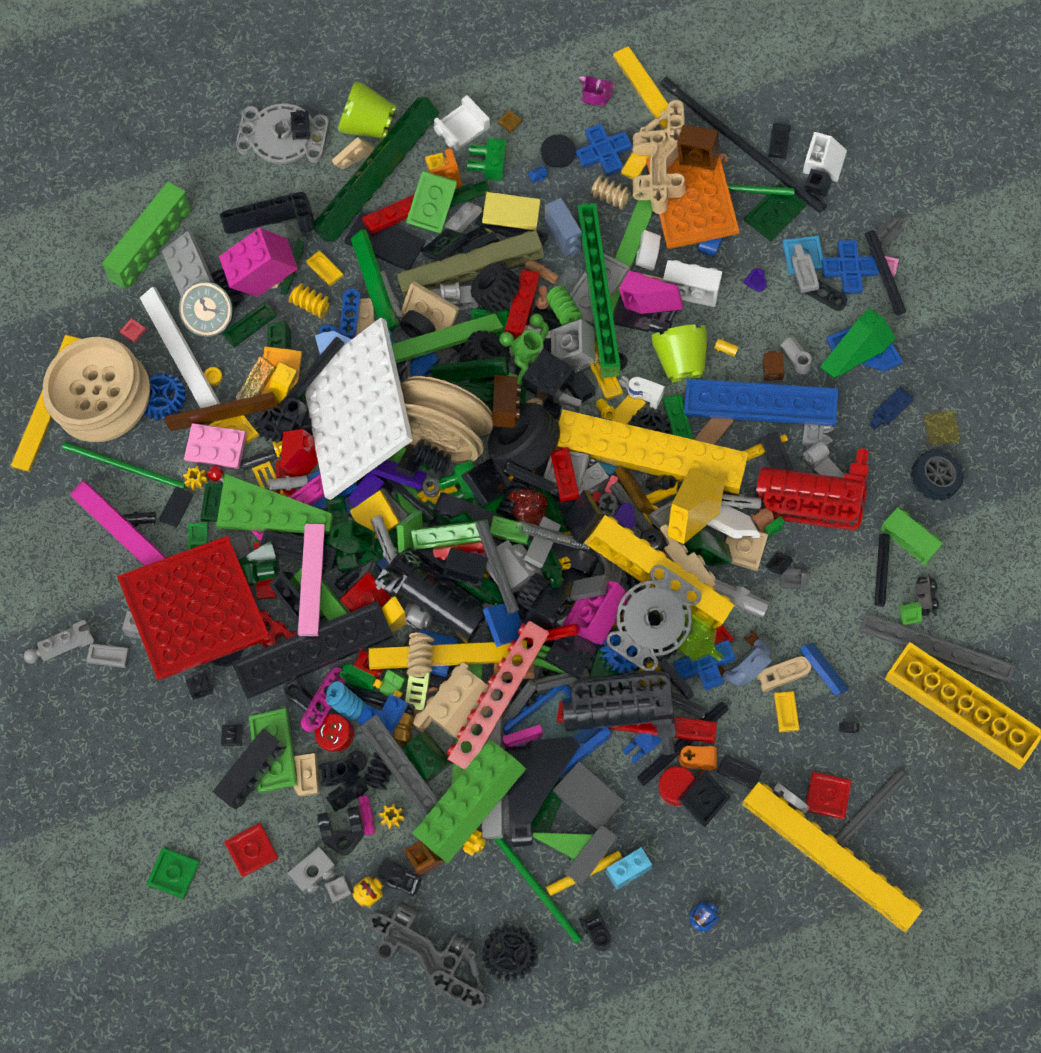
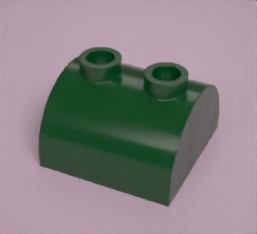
(426, 756)

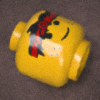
(368, 891)

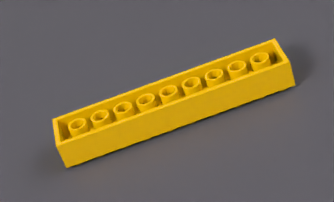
(650, 450)

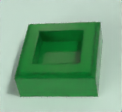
(774, 527)

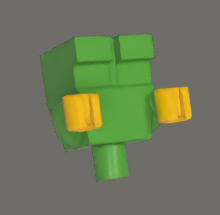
(392, 683)

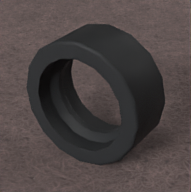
(416, 324)

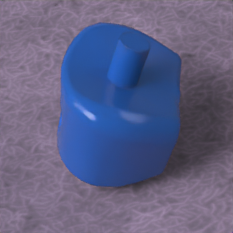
(538, 174)

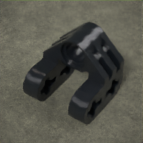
(334, 841)

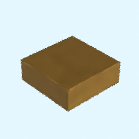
(510, 121)

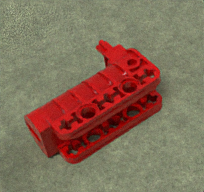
(817, 495)

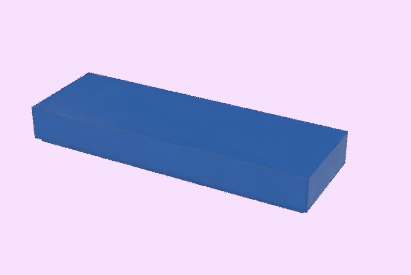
(824, 669)

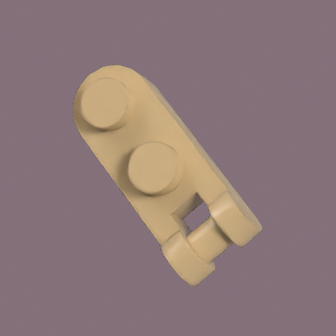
(784, 673)

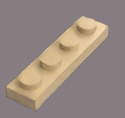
(422, 718)

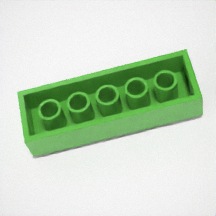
(147, 236)
(469, 801)

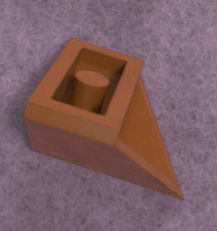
(422, 858)

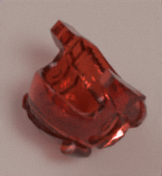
(529, 506)

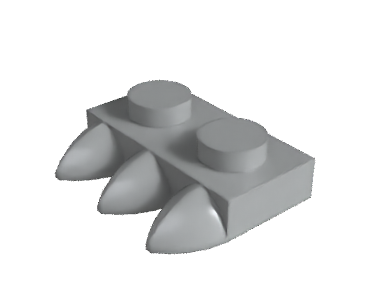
(814, 433)

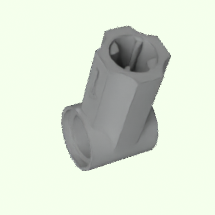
(797, 354)

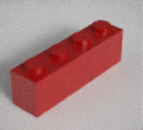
(523, 303)

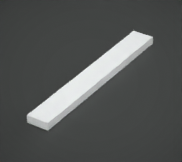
(179, 348)

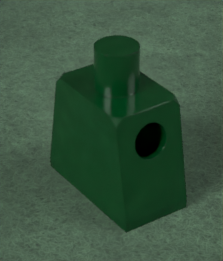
(351, 537)

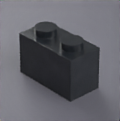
(465, 567)

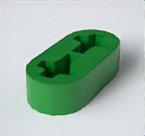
(357, 677)

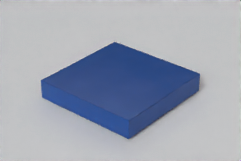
(502, 625)

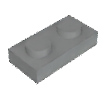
(463, 217)

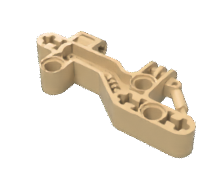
(663, 152)

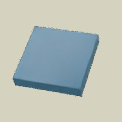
(809, 245)

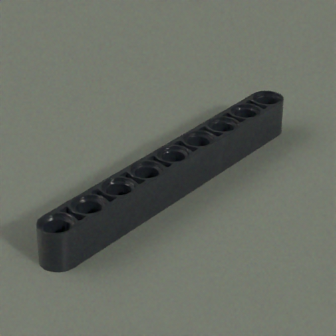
(449, 505)

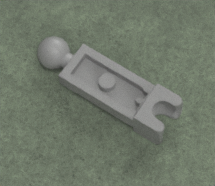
(61, 642)

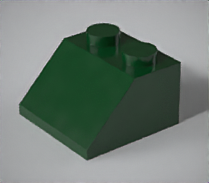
(710, 548)

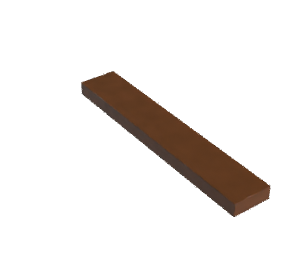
(222, 411)

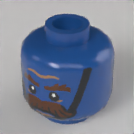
(704, 916)

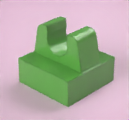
(910, 613)

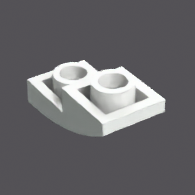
(648, 250)

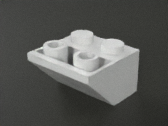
(825, 155)

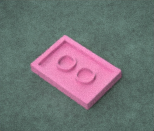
(215, 446)

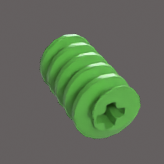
(563, 305)

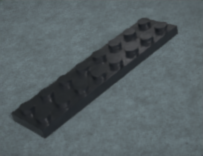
(309, 653)

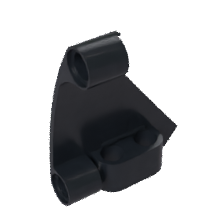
(544, 765)

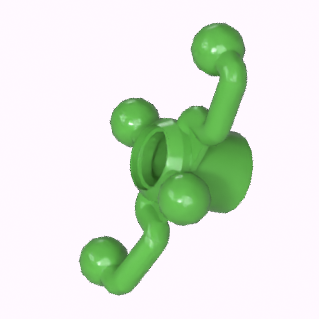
(528, 338)

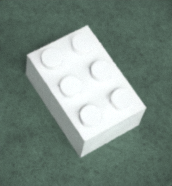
(694, 282)

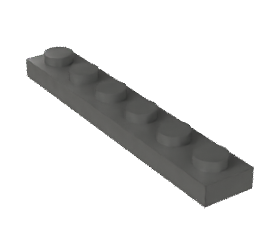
(399, 765)

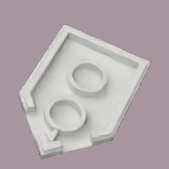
(734, 523)

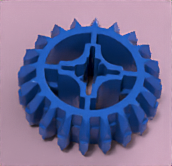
(169, 384)

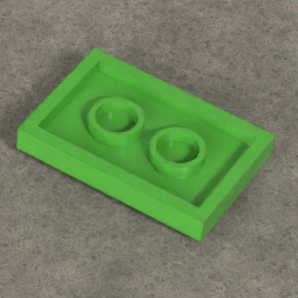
(431, 201)

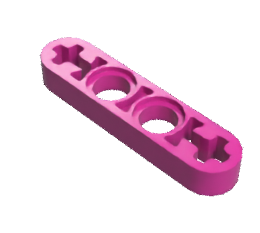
(320, 697)

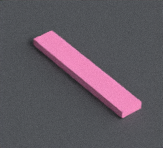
(311, 580)

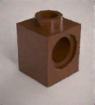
(773, 366)

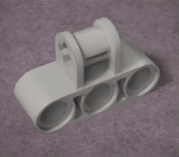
(457, 295)

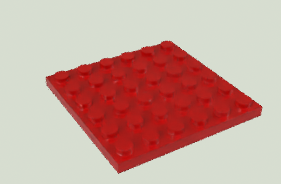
(193, 608)

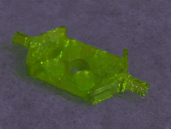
(700, 642)

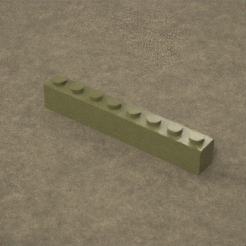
(465, 267)

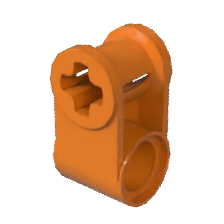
(701, 757)

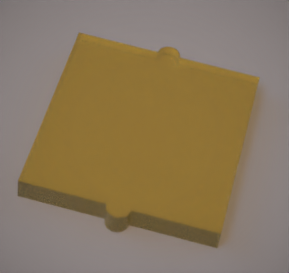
(941, 428)

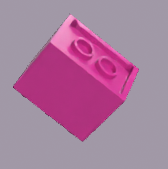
(258, 262)

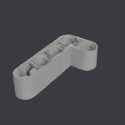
(818, 462)

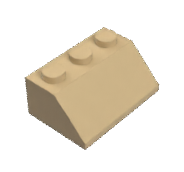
(458, 702)

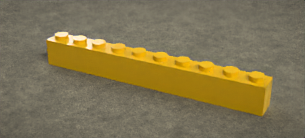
(832, 857)

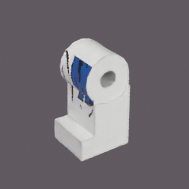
(646, 390)

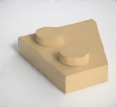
(353, 153)
(307, 775)

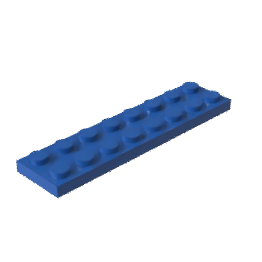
(761, 402)

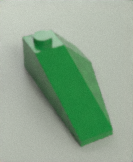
(863, 341)

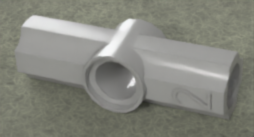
(742, 599)

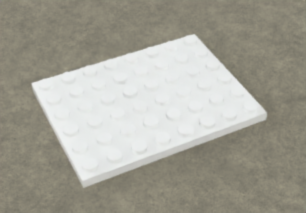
(357, 410)

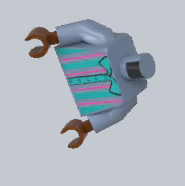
(751, 664)

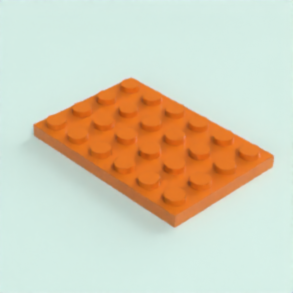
(702, 211)

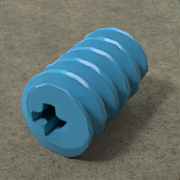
(344, 701)

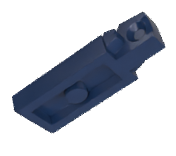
(891, 408)

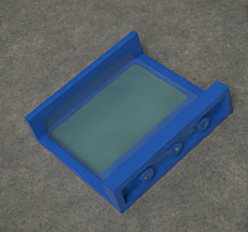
(545, 713)

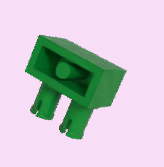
(495, 157)
(456, 479)

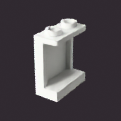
(462, 124)

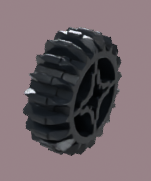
(502, 958)

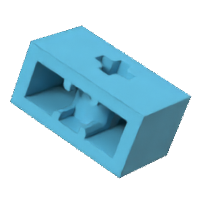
(629, 868)

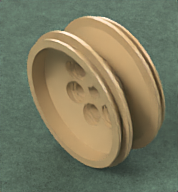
(113, 398)
(446, 417)

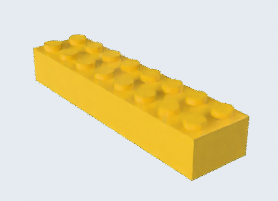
(638, 558)
(964, 705)

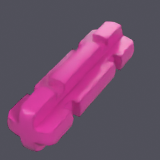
(366, 814)

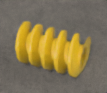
(309, 301)

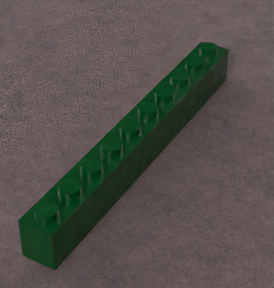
(375, 169)

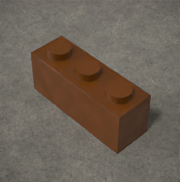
(505, 401)

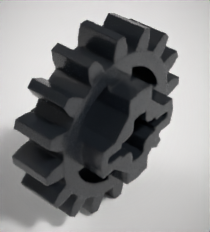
(651, 416)
(265, 425)

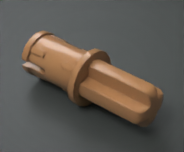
(542, 269)

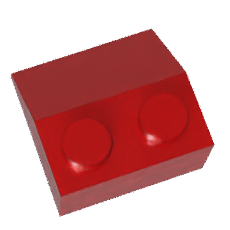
(298, 453)

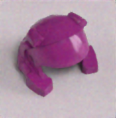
(596, 91)

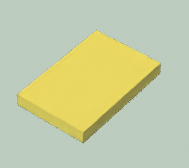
(511, 211)

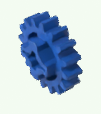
(616, 659)

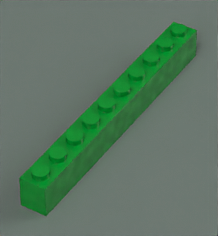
(598, 291)

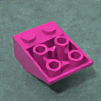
(649, 294)

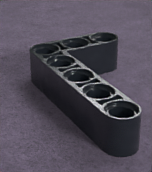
(269, 212)

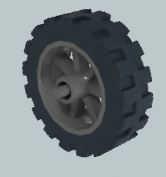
(944, 464)

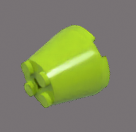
(366, 113)
(682, 351)

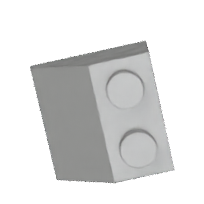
(574, 343)
(516, 568)

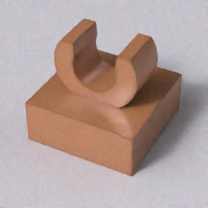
(762, 519)

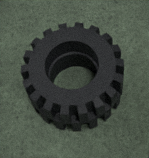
(495, 287)
(483, 346)

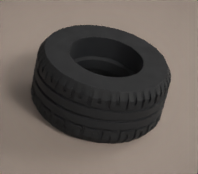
(529, 442)

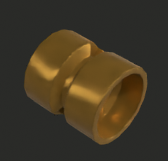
(401, 733)

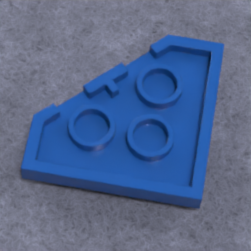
(883, 362)

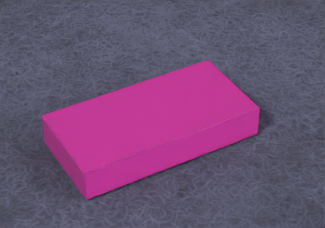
(522, 736)

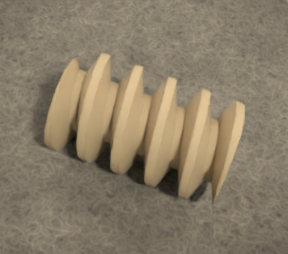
(610, 193)
(419, 654)

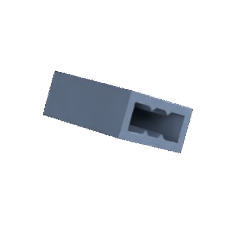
(563, 227)

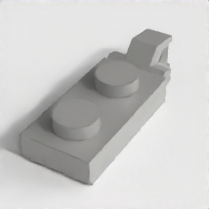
(804, 270)

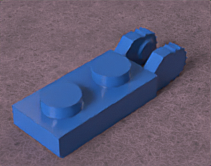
(645, 742)

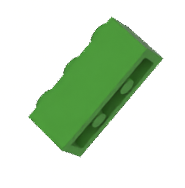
(912, 536)

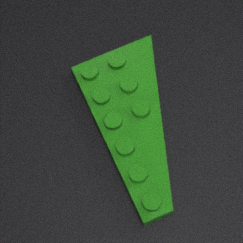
(256, 508)

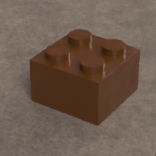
(698, 147)

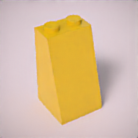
(694, 505)

